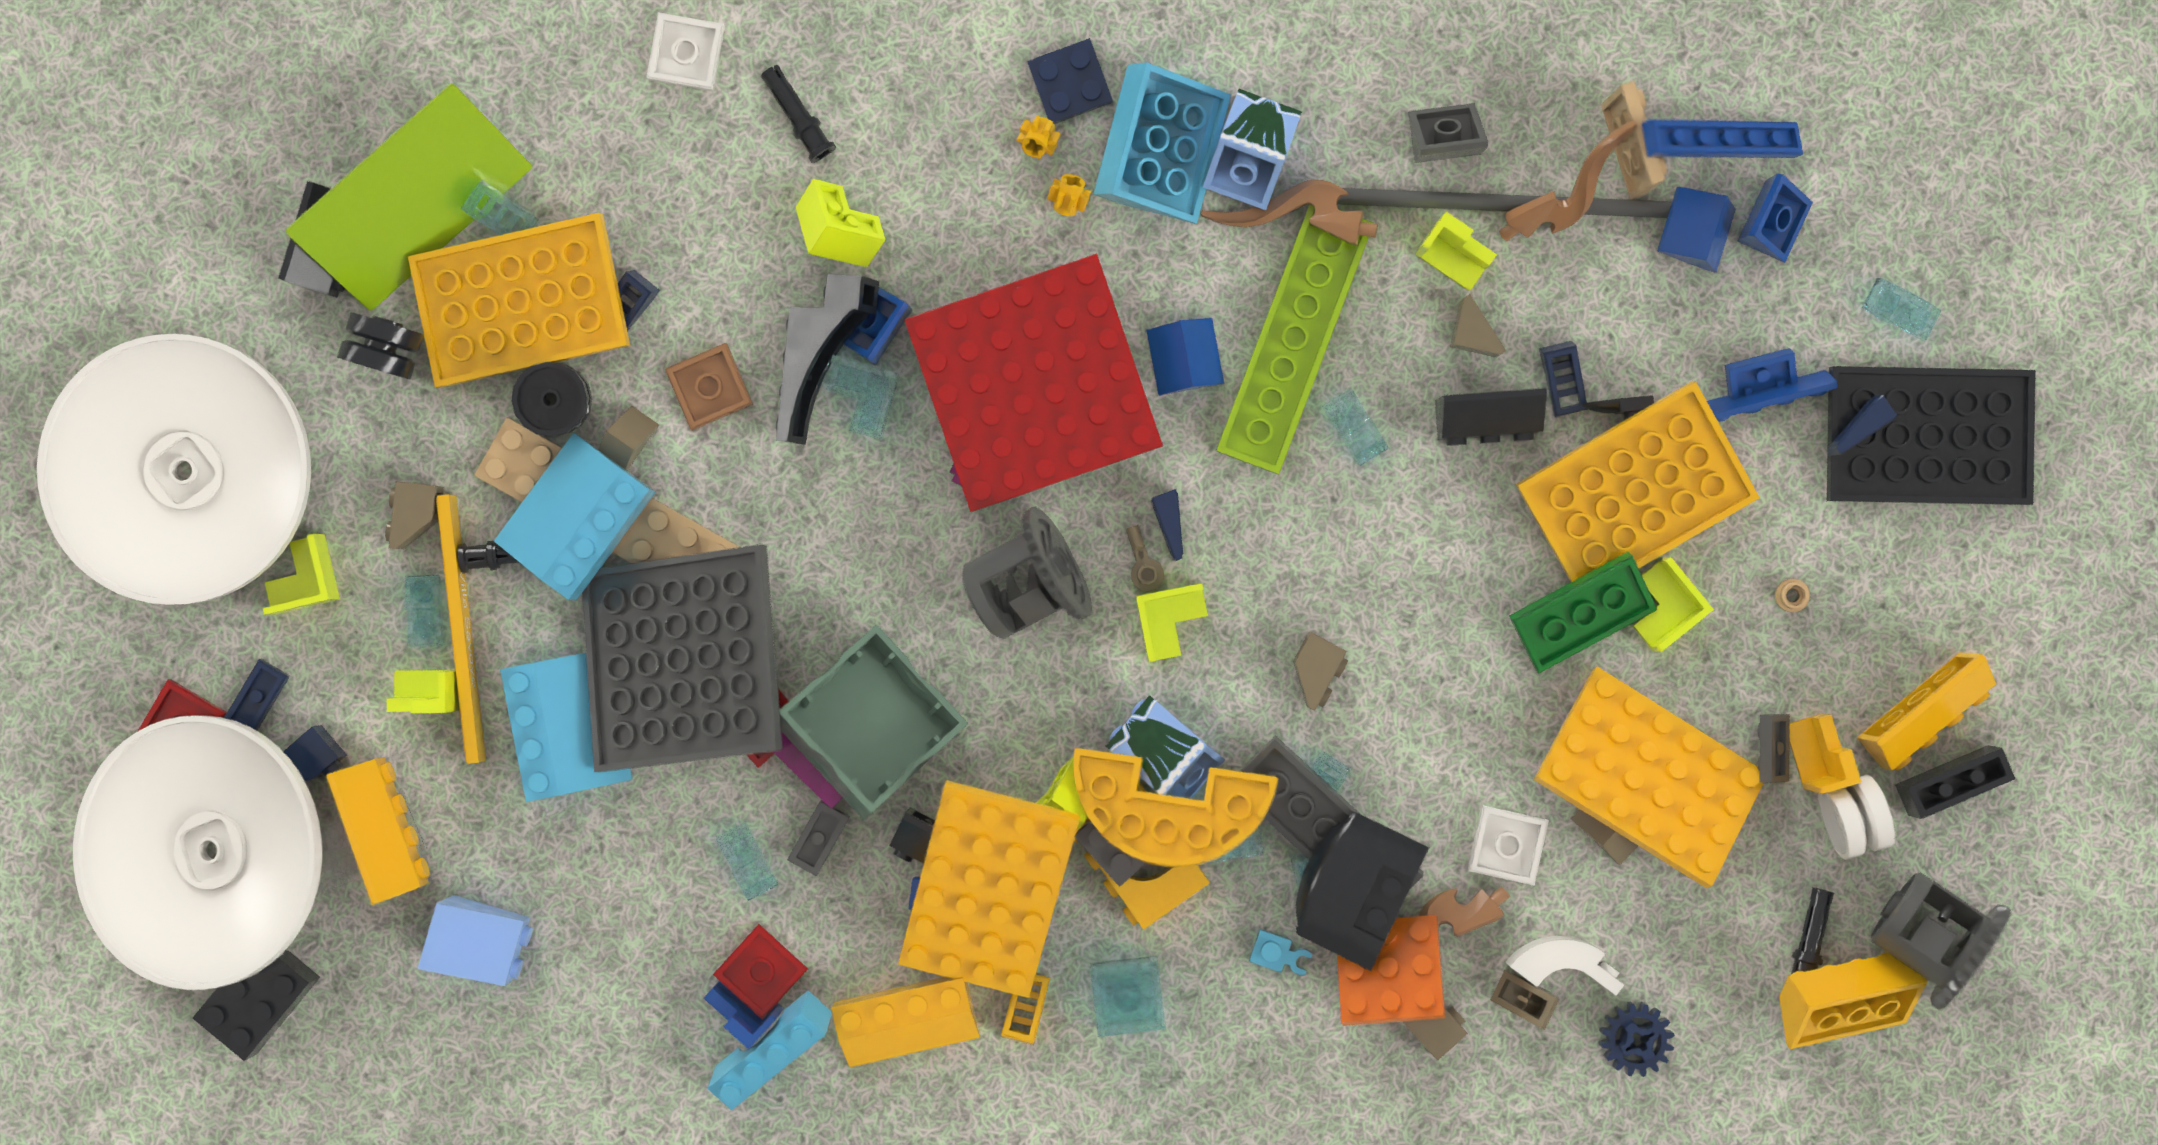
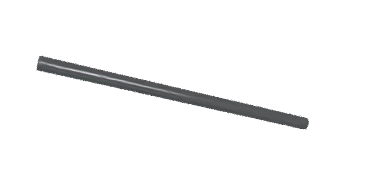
(1494, 202)

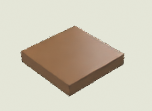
(708, 386)

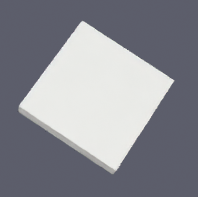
(685, 51)
(1508, 845)

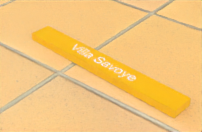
(460, 630)

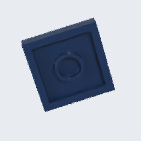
(1070, 81)

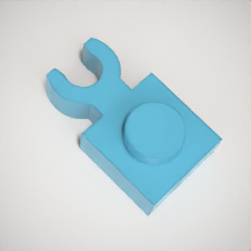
(1274, 951)

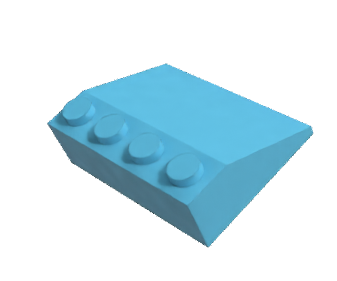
(1161, 142)
(574, 517)
(553, 727)

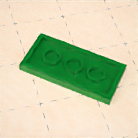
(1583, 612)

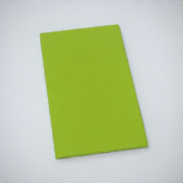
(407, 196)

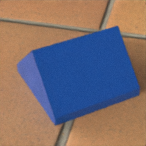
(1776, 218)
(1697, 227)
(879, 330)
(1185, 356)

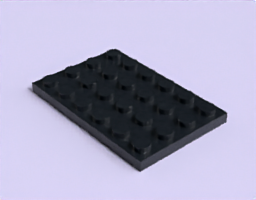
(1952, 442)

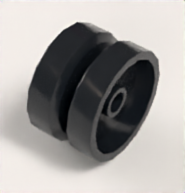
(380, 345)
(534, 410)

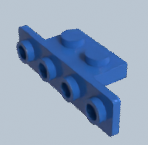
(1767, 382)

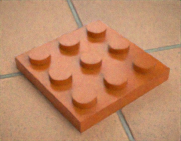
(1403, 981)

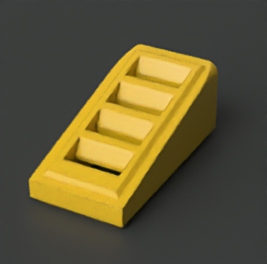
(1020, 1036)

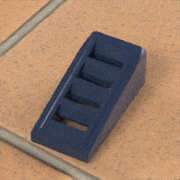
(641, 302)
(1555, 351)
(1868, 420)
(1168, 516)

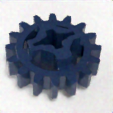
(1624, 1045)

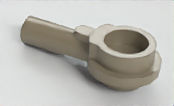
(1147, 572)

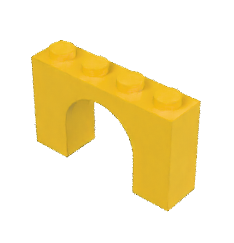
(1153, 896)

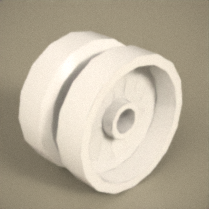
(1857, 818)

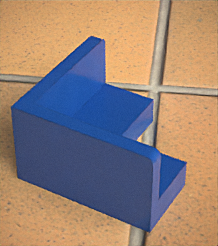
(742, 1021)

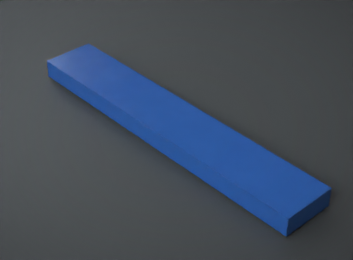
(1721, 139)

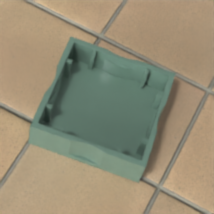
(869, 722)

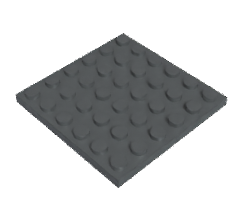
(681, 660)

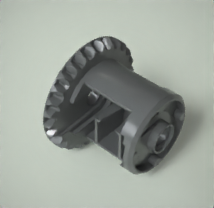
(1052, 579)
(1930, 941)

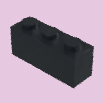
(1955, 781)

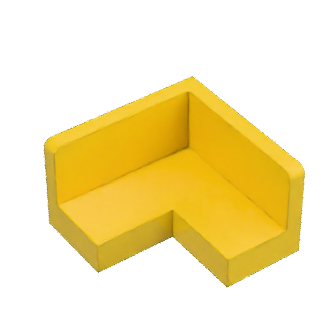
(1819, 755)

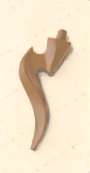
(1318, 193)
(1565, 212)
(1468, 917)

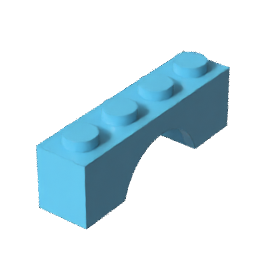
(793, 1034)

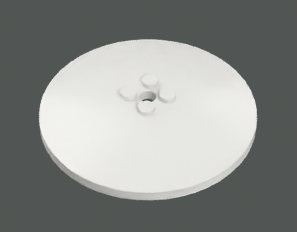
(115, 458)
(147, 861)

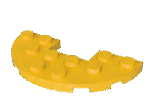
(1166, 827)

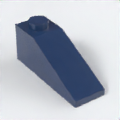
(315, 753)

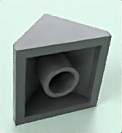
(1447, 133)

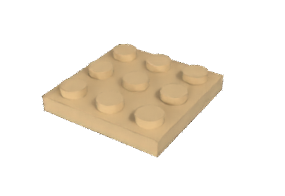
(1639, 171)

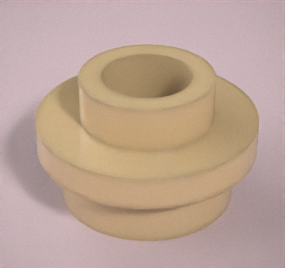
(1803, 595)

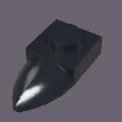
(1625, 406)

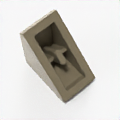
(1474, 332)
(627, 437)
(1609, 840)
(1525, 999)

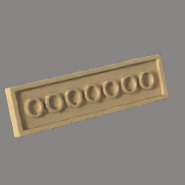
(659, 532)

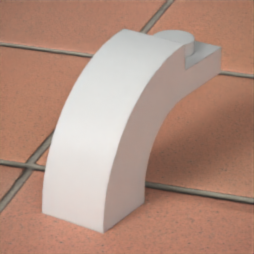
(1554, 953)

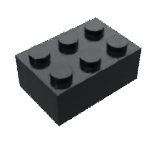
(253, 1009)

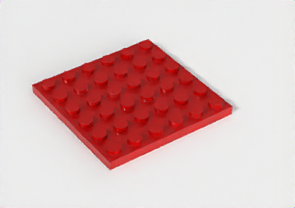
(1033, 382)

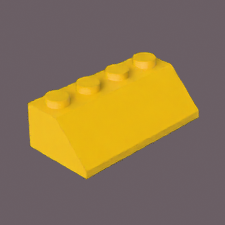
(1928, 710)
(378, 829)
(1848, 999)
(904, 1020)

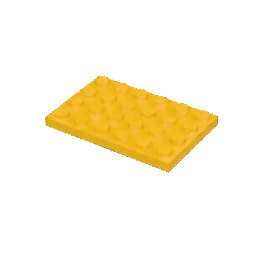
(519, 300)
(1639, 486)
(1651, 777)
(988, 888)

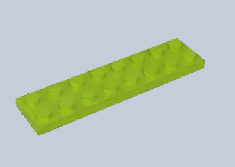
(1290, 347)

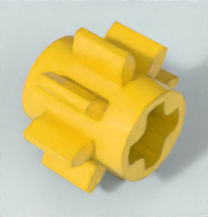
(1038, 137)
(1069, 195)

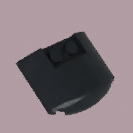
(1356, 887)

